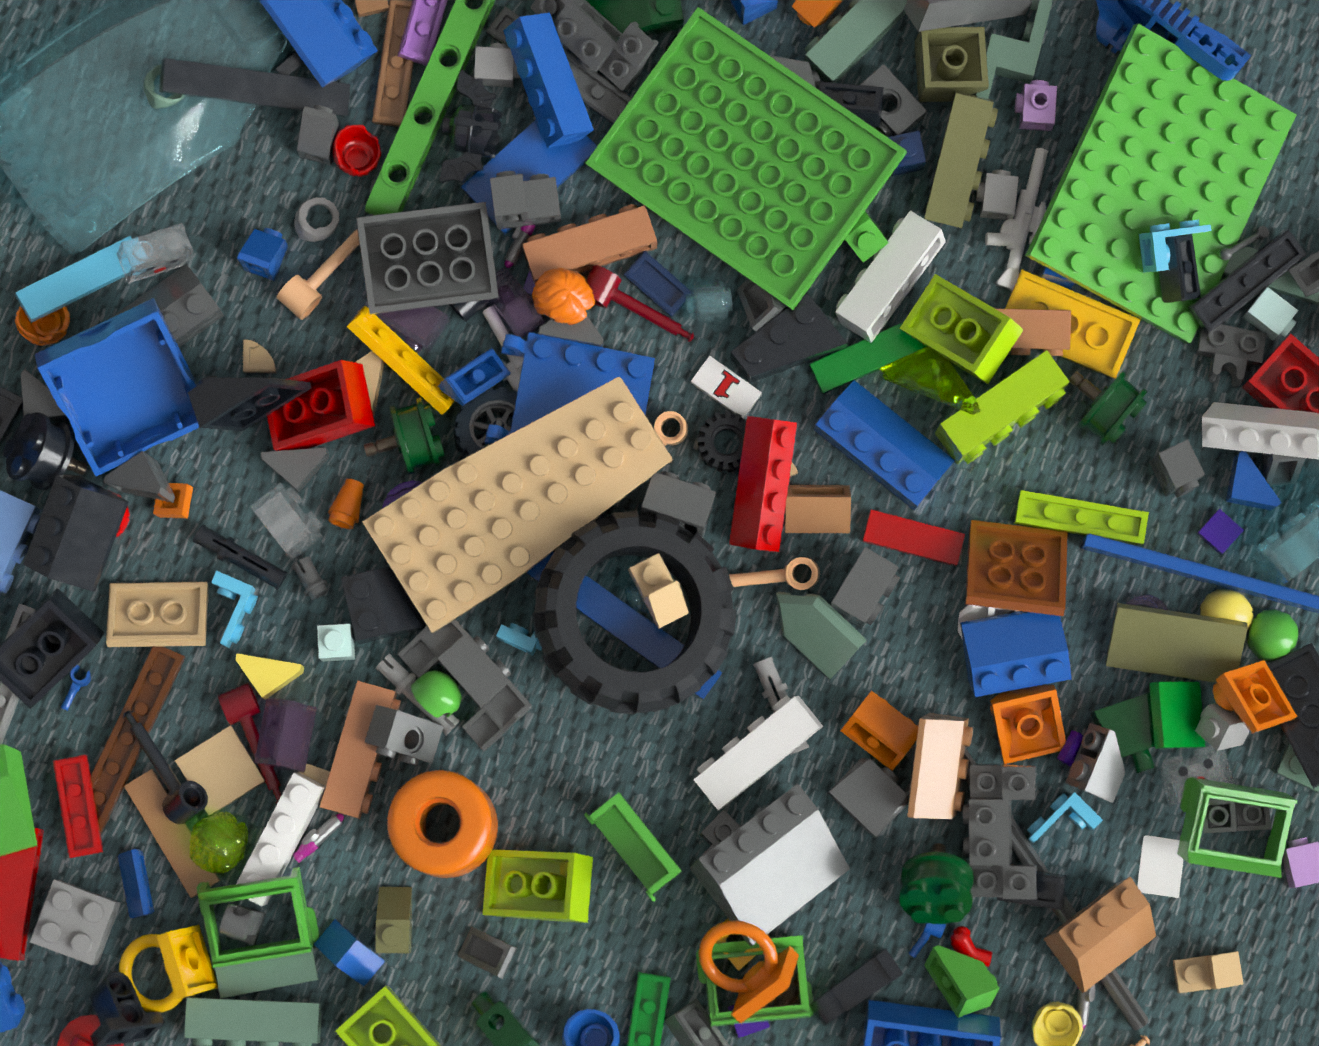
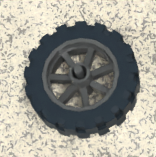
(484, 404)

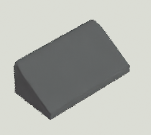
(693, 1028)

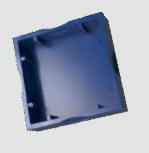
(121, 386)

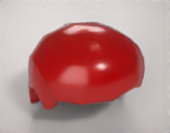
(356, 150)

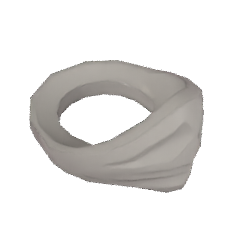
(307, 232)

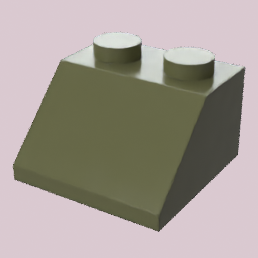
(950, 62)

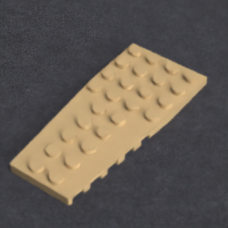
(515, 501)

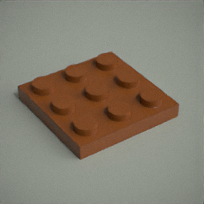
(1016, 568)

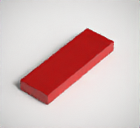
(913, 538)
(78, 806)

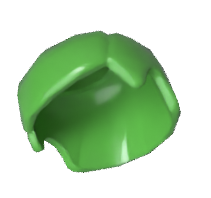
(1272, 635)
(437, 693)

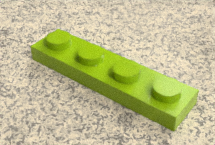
(1081, 517)

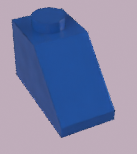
(263, 253)

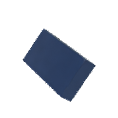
(657, 284)

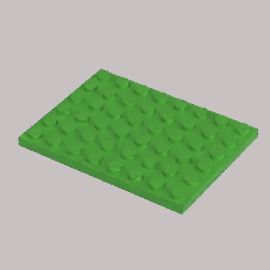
(1155, 152)
(746, 158)

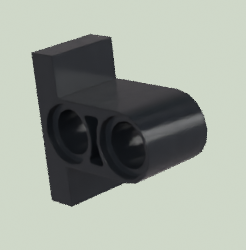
(121, 1013)

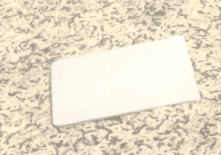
(1160, 867)

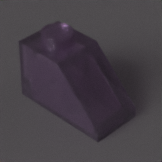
(515, 305)

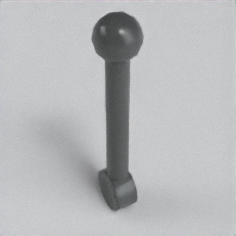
(1260, 233)

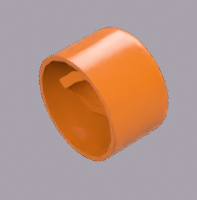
(408, 824)

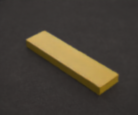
(400, 358)

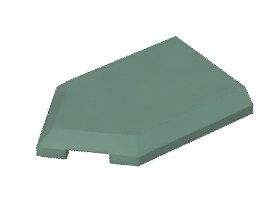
(818, 631)

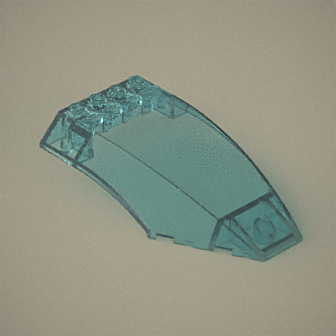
(78, 116)

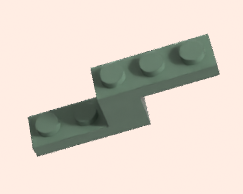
(1015, 57)

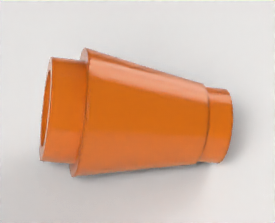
(347, 505)

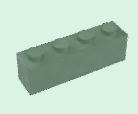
(852, 36)
(252, 1021)

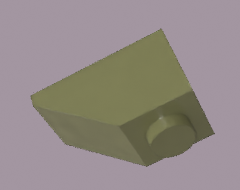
(394, 920)

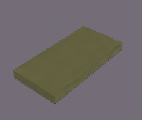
(1174, 643)

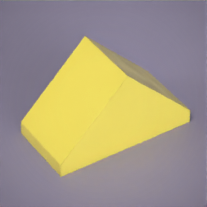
(268, 674)

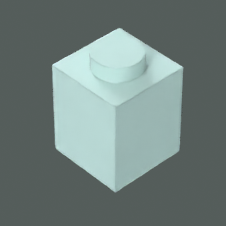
(1271, 314)
(336, 642)

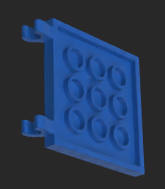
(564, 370)

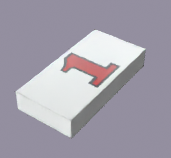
(726, 387)

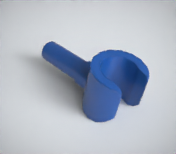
(75, 686)
(929, 929)

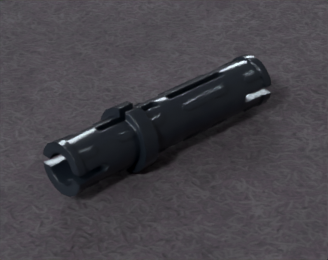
(239, 556)

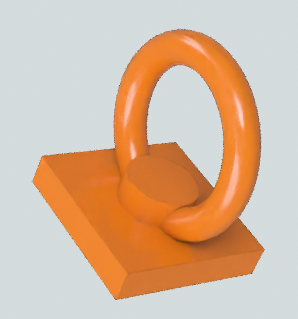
(762, 981)

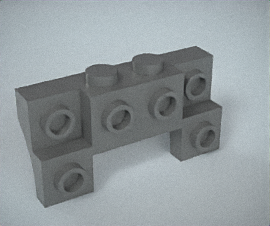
(599, 42)
(477, 675)
(991, 830)

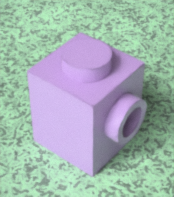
(1036, 106)

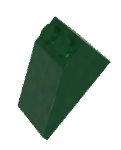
(651, 15)

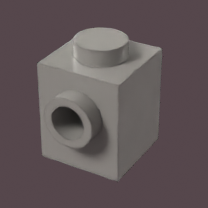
(495, 65)
(998, 195)
(1221, 728)

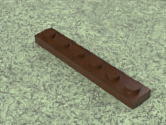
(122, 747)

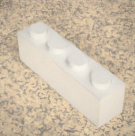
(889, 276)
(1261, 430)
(757, 752)
(283, 832)

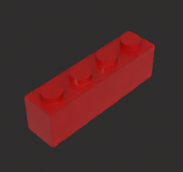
(763, 483)
(17, 893)

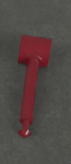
(605, 288)
(240, 706)

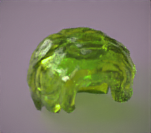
(218, 842)

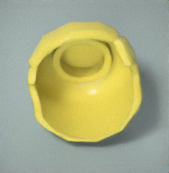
(1227, 605)
(1057, 1025)

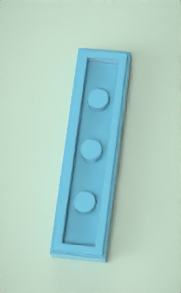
(71, 283)

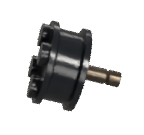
(41, 451)

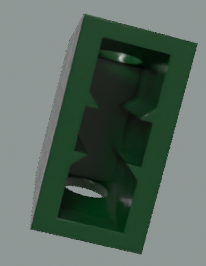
(1133, 729)
(511, 1033)

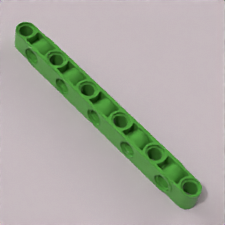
(433, 97)

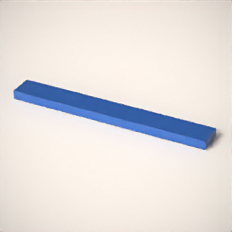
(1201, 572)
(626, 624)

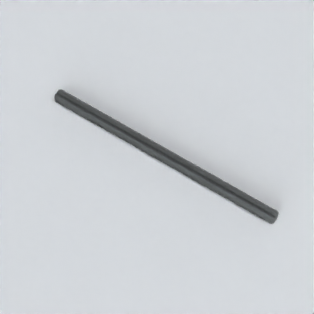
(1112, 981)

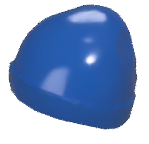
(590, 1028)

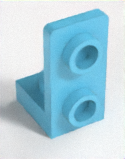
(1154, 249)
(230, 588)
(517, 637)
(1081, 816)

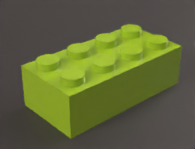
(1003, 406)
(385, 1023)

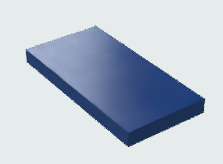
(528, 157)

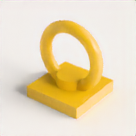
(184, 962)

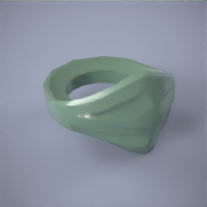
(155, 100)

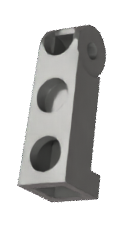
(242, 923)

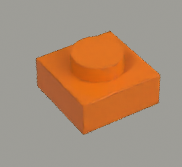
(181, 503)

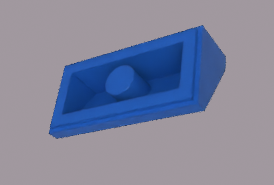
(475, 377)
(135, 883)

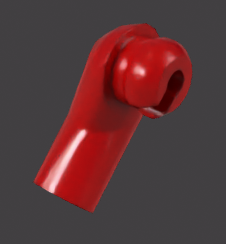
(963, 944)

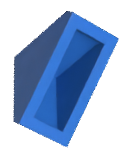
(1249, 486)
(349, 953)

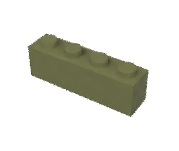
(958, 159)

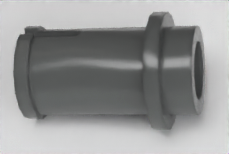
(310, 578)

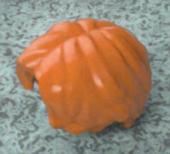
(562, 296)

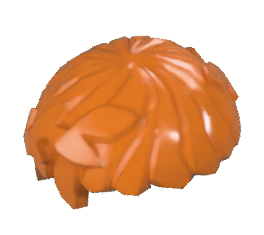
(44, 330)

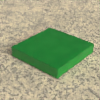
(1176, 714)

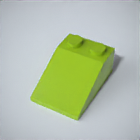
(962, 328)
(538, 885)

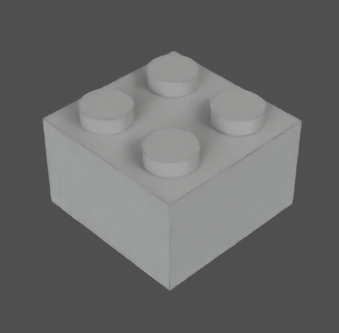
(75, 922)

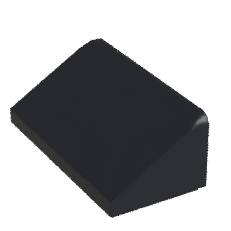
(858, 99)
(1181, 279)

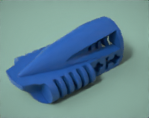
(1197, 40)

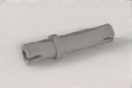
(767, 669)
(402, 681)

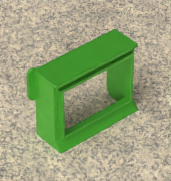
(1195, 804)
(635, 844)
(305, 919)
(737, 949)

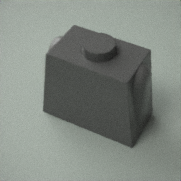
(870, 795)

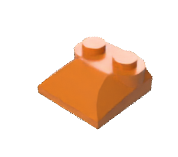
(1253, 697)
(1028, 722)

